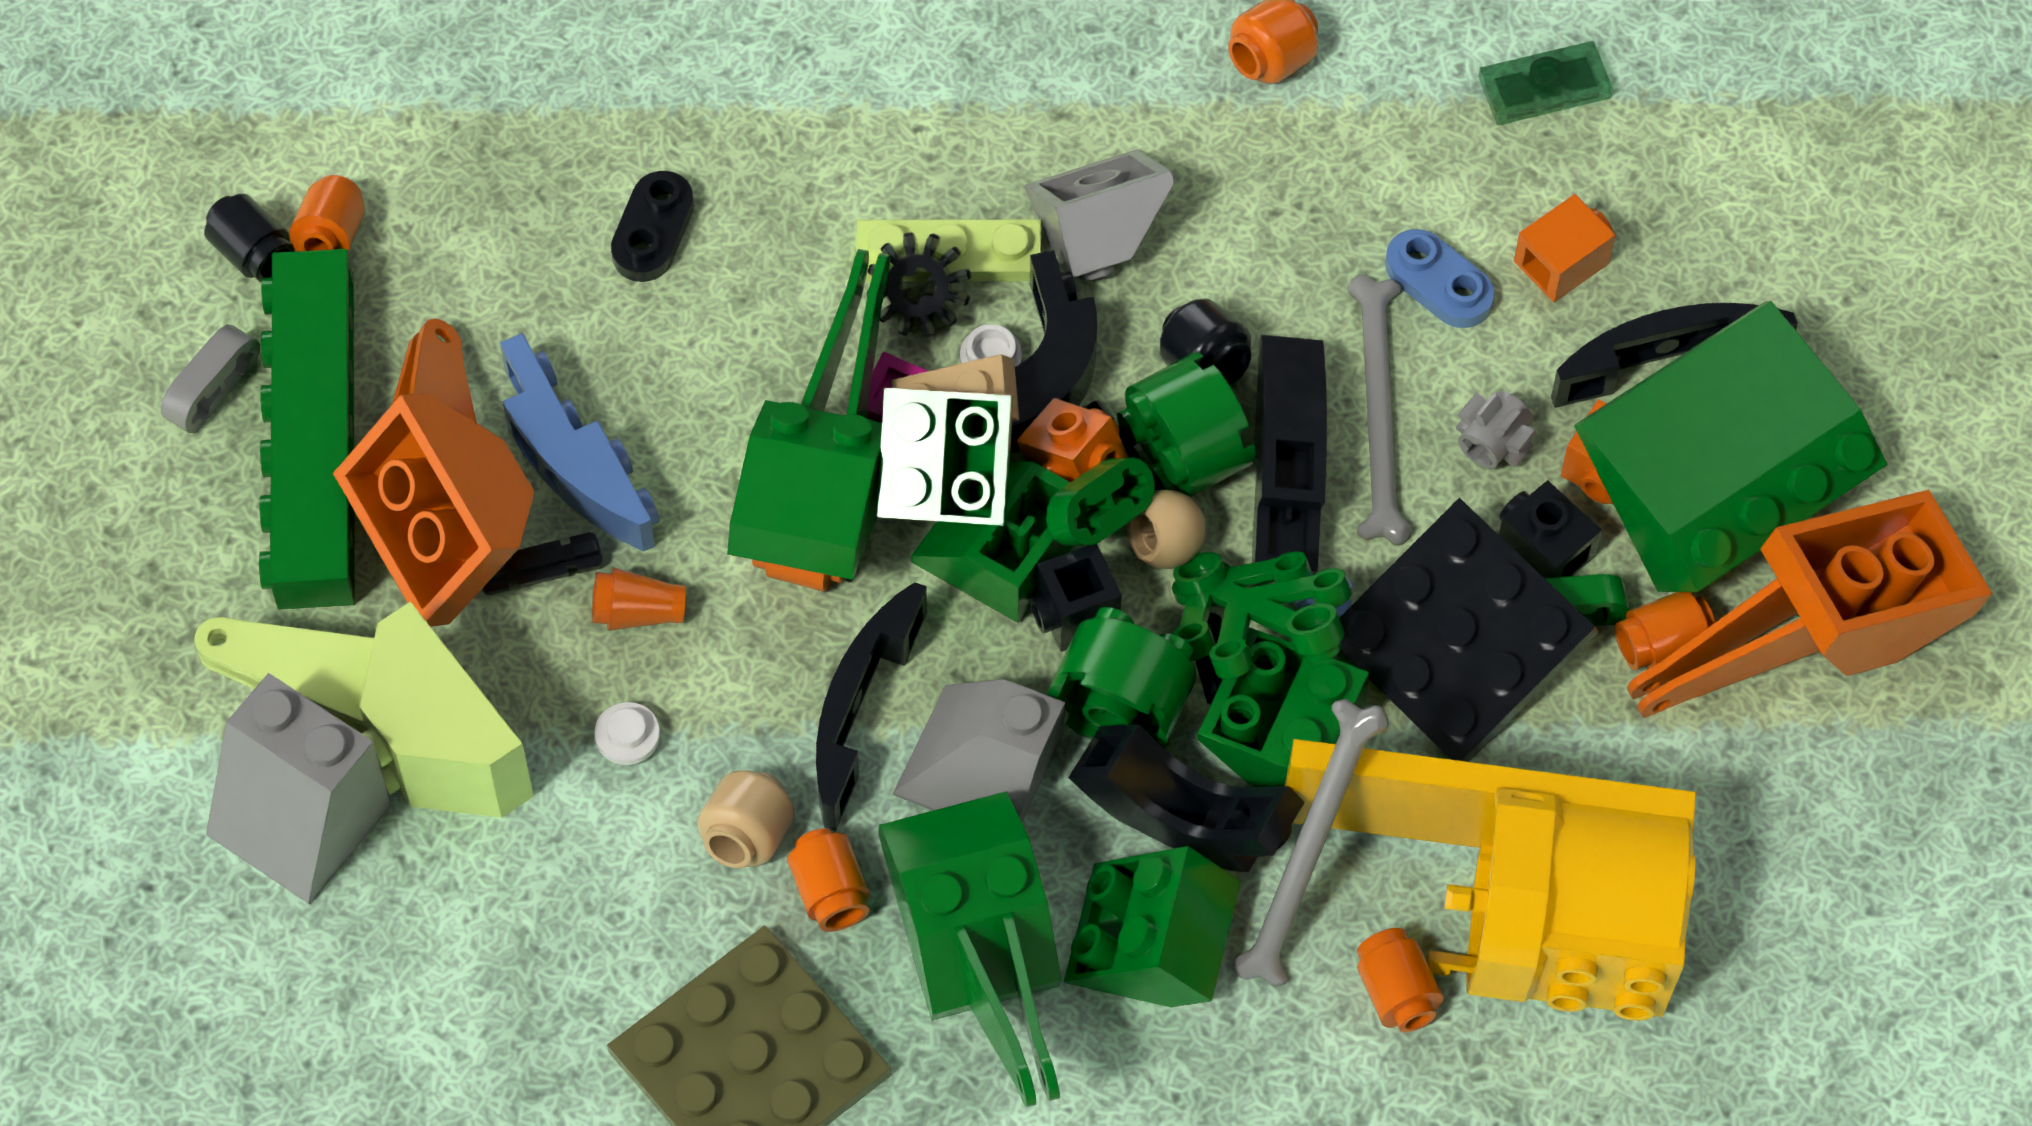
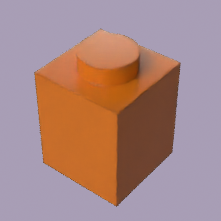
(1565, 247)

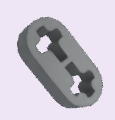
(209, 378)

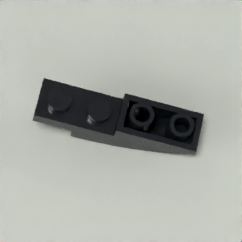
(1289, 448)

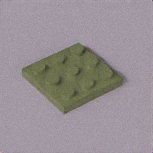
(750, 1046)

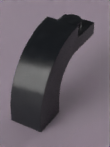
(1067, 354)
(1179, 807)

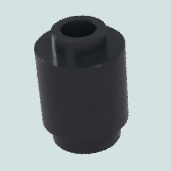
(246, 235)

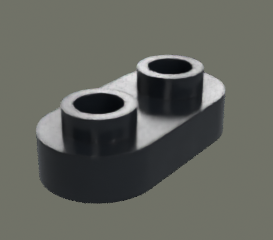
(653, 222)

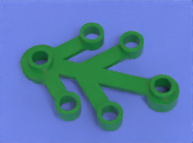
(1211, 582)

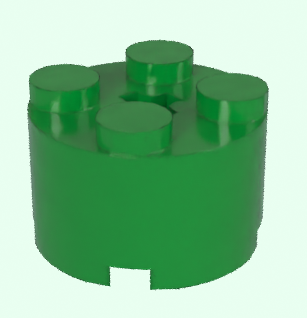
(1187, 426)
(1123, 676)

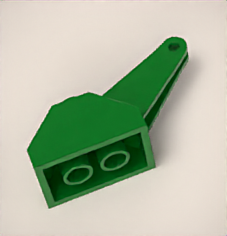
(814, 473)
(977, 922)

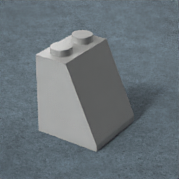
(294, 789)

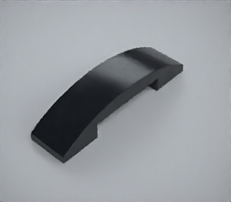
(1649, 338)
(885, 636)

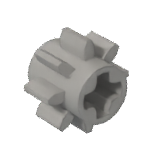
(1495, 430)

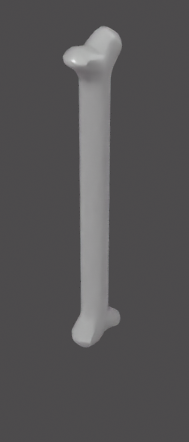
(1385, 517)
(1355, 730)

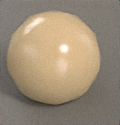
(1168, 530)

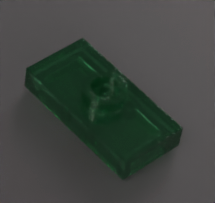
(1545, 83)

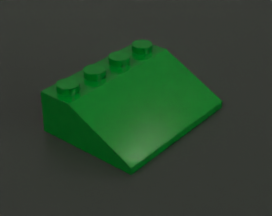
(1727, 449)

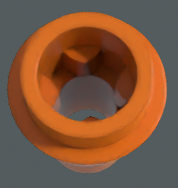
(635, 600)

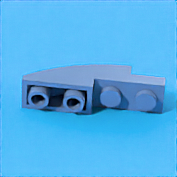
(571, 458)

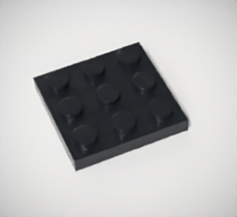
(1462, 632)

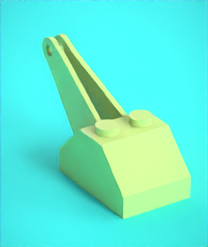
(402, 691)

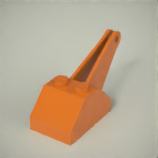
(435, 484)
(1866, 596)

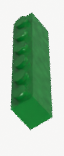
(310, 429)

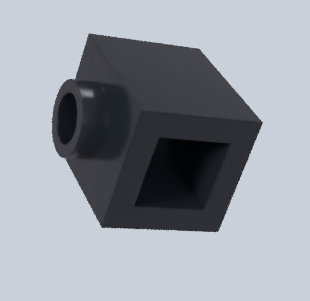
(1549, 531)
(1072, 591)

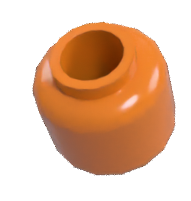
(1273, 40)

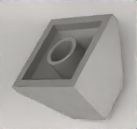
(1100, 211)
(982, 744)

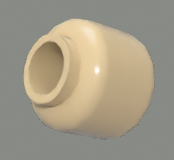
(745, 819)

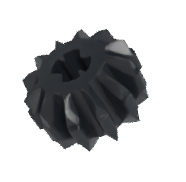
(928, 302)

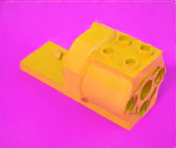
(1573, 880)

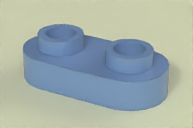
(1437, 276)

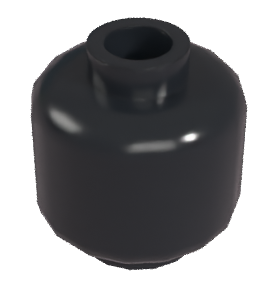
(1212, 332)

